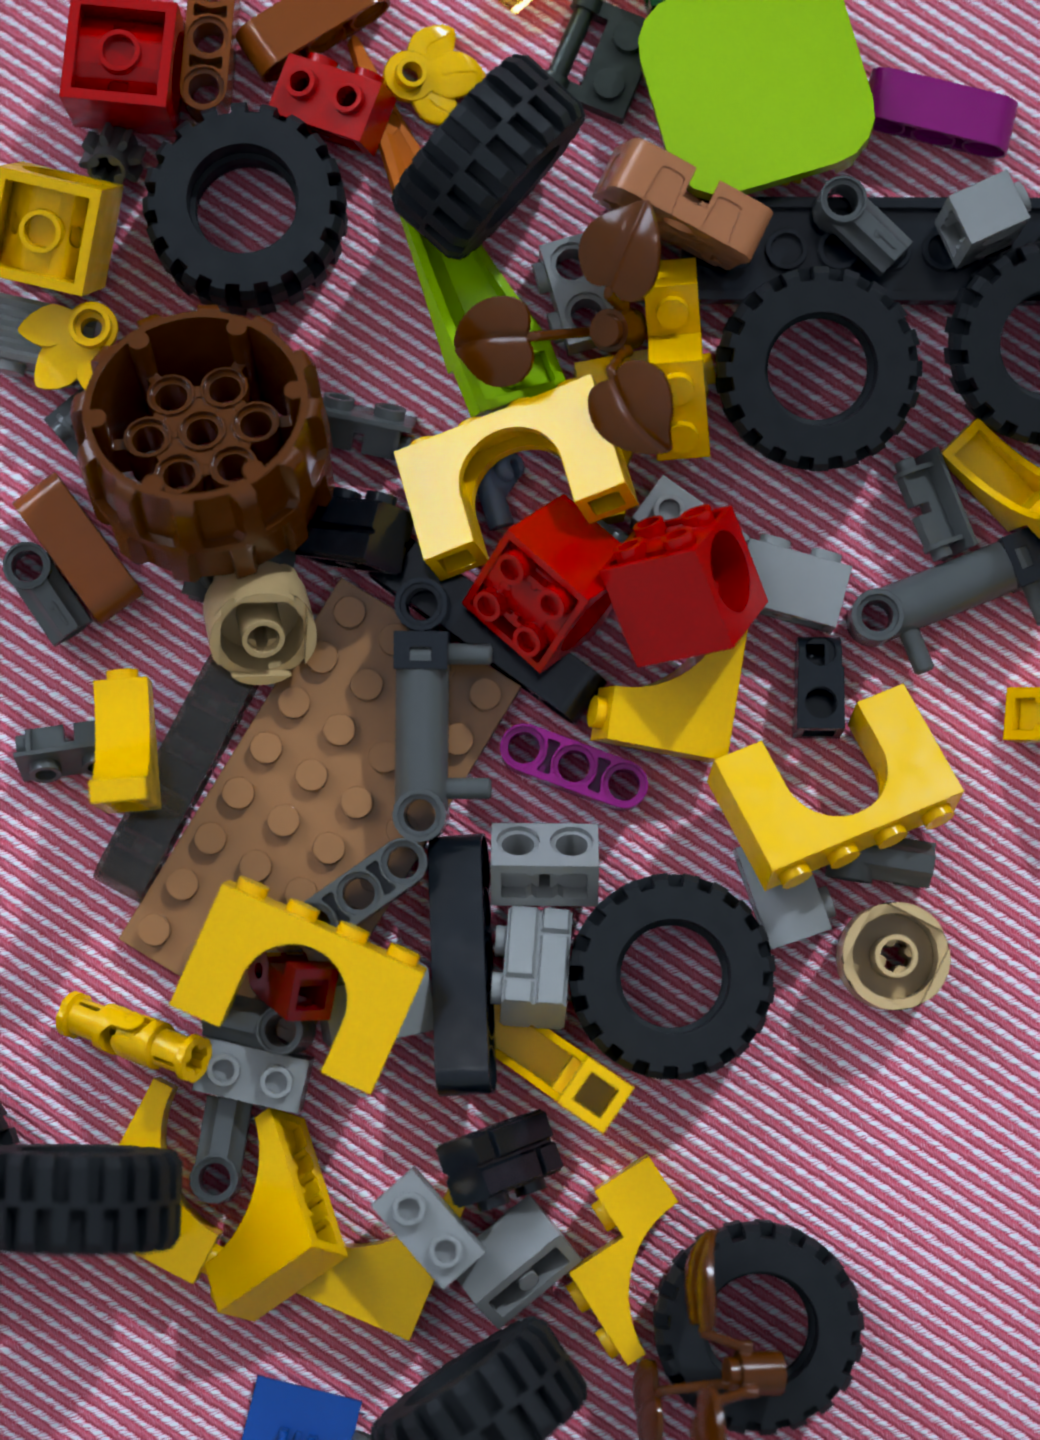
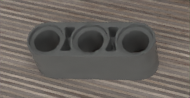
(376, 871)

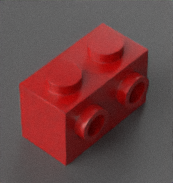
(334, 102)

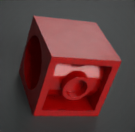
(123, 65)
(545, 584)
(683, 585)

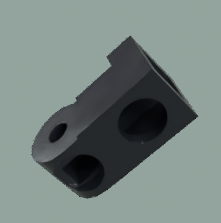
(818, 688)

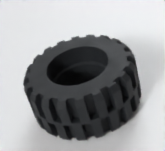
(230, 144)
(487, 156)
(975, 343)
(889, 355)
(743, 960)
(89, 1199)
(832, 1323)
(499, 1389)

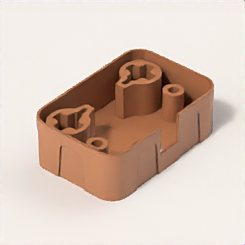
(716, 232)

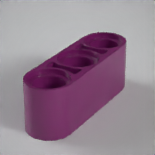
(942, 112)
(555, 747)

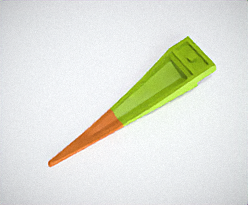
(457, 285)

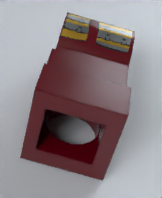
(287, 979)

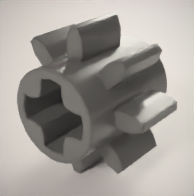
(113, 155)

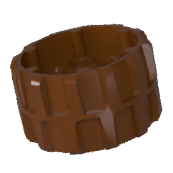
(195, 366)

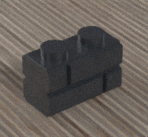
(359, 533)
(500, 1159)

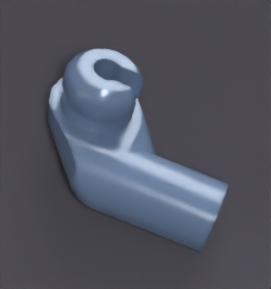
(495, 489)

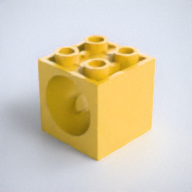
(56, 227)

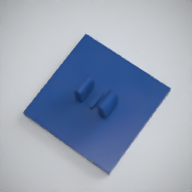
(298, 1413)

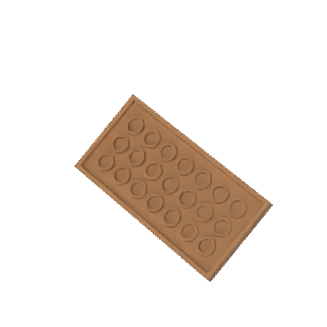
(313, 784)

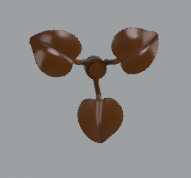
(637, 400)
(744, 1374)

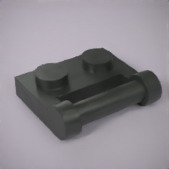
(615, 64)

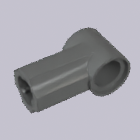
(863, 231)
(47, 596)
(903, 864)
(254, 1025)
(222, 1142)

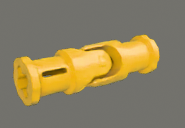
(134, 1036)

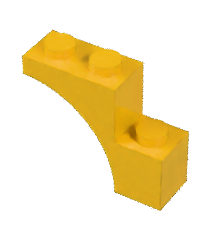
(677, 350)
(996, 476)
(562, 1072)
(632, 1203)

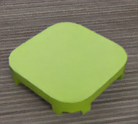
(756, 89)

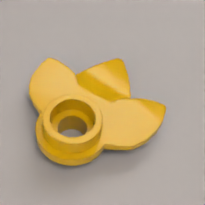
(440, 73)
(64, 347)

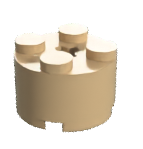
(260, 624)
(921, 946)

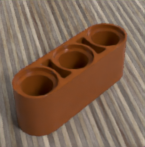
(301, 29)
(212, 68)
(77, 548)

